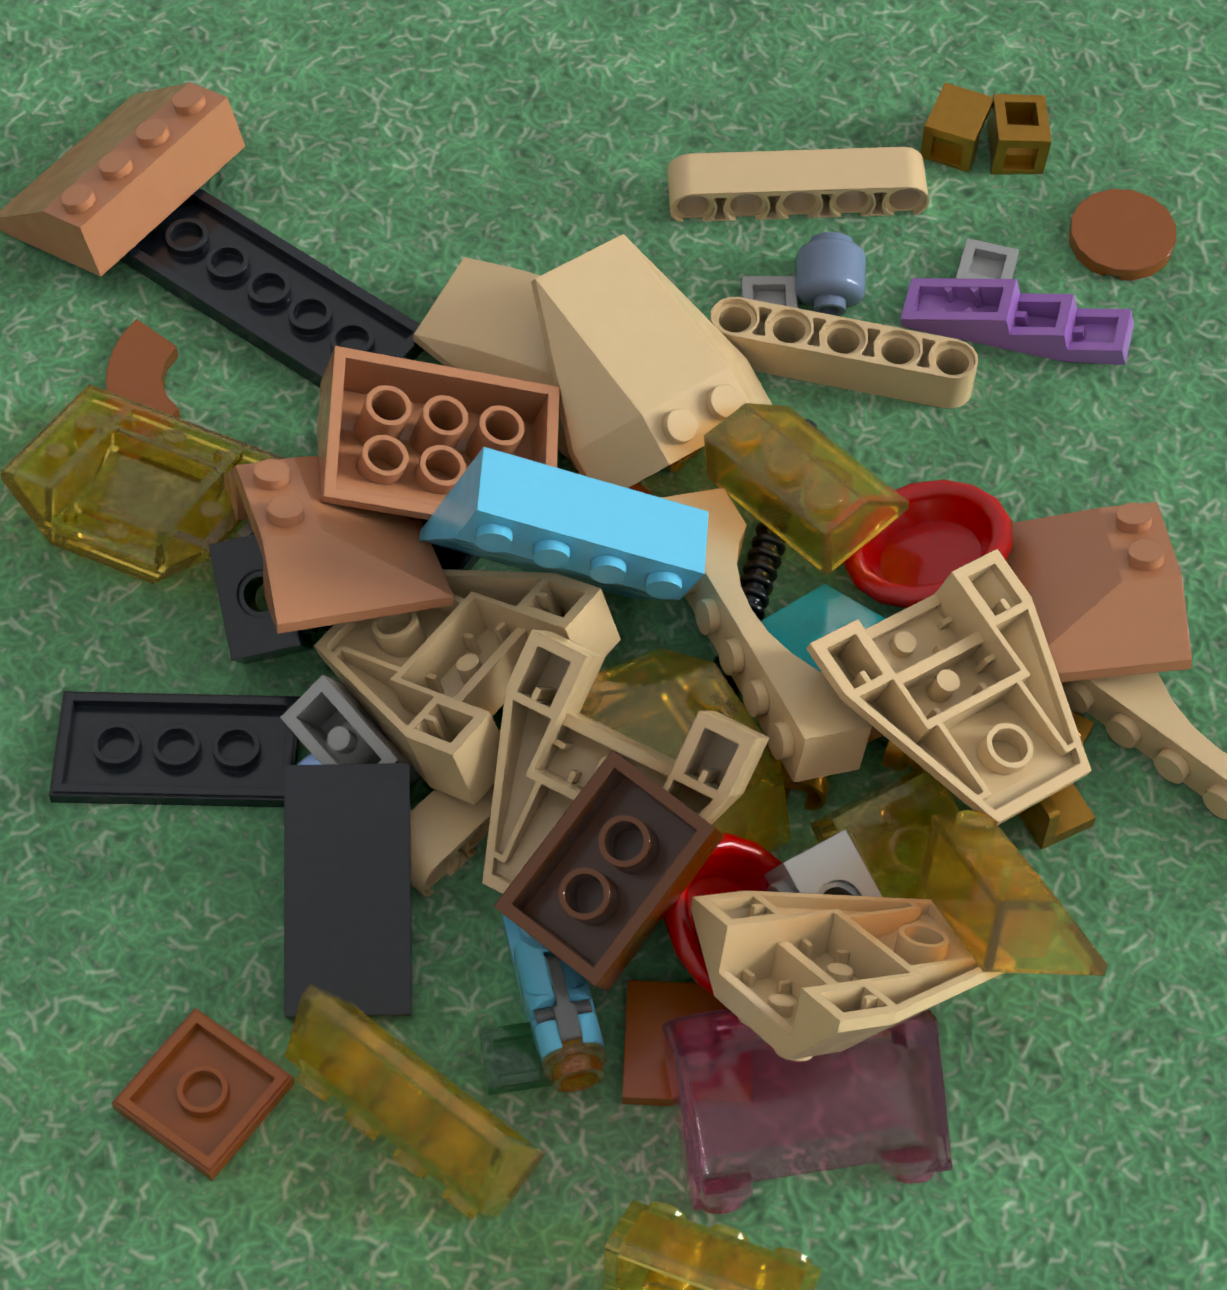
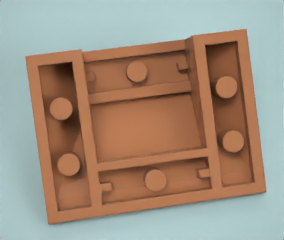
(331, 559)
(1105, 590)

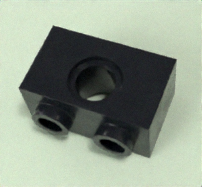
(248, 630)

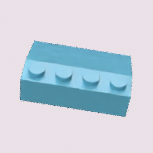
(572, 527)

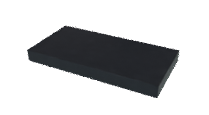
(172, 749)
(348, 885)

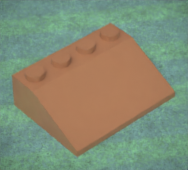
(125, 176)
(408, 429)

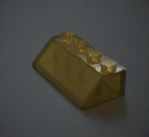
(410, 1104)

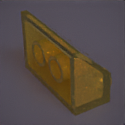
(799, 483)
(1000, 902)
(665, 1251)

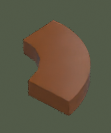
(140, 367)

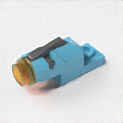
(559, 1012)

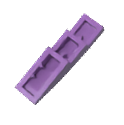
(1028, 323)

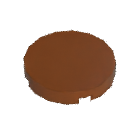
(1122, 234)

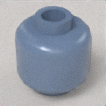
(830, 273)

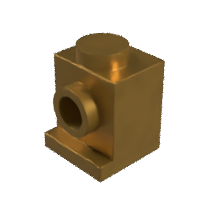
(1018, 134)

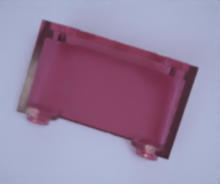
(767, 1117)

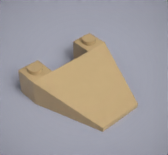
(445, 670)
(554, 750)

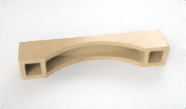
(790, 699)
(1143, 716)

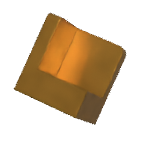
(955, 127)
(1058, 817)

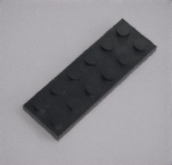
(267, 288)

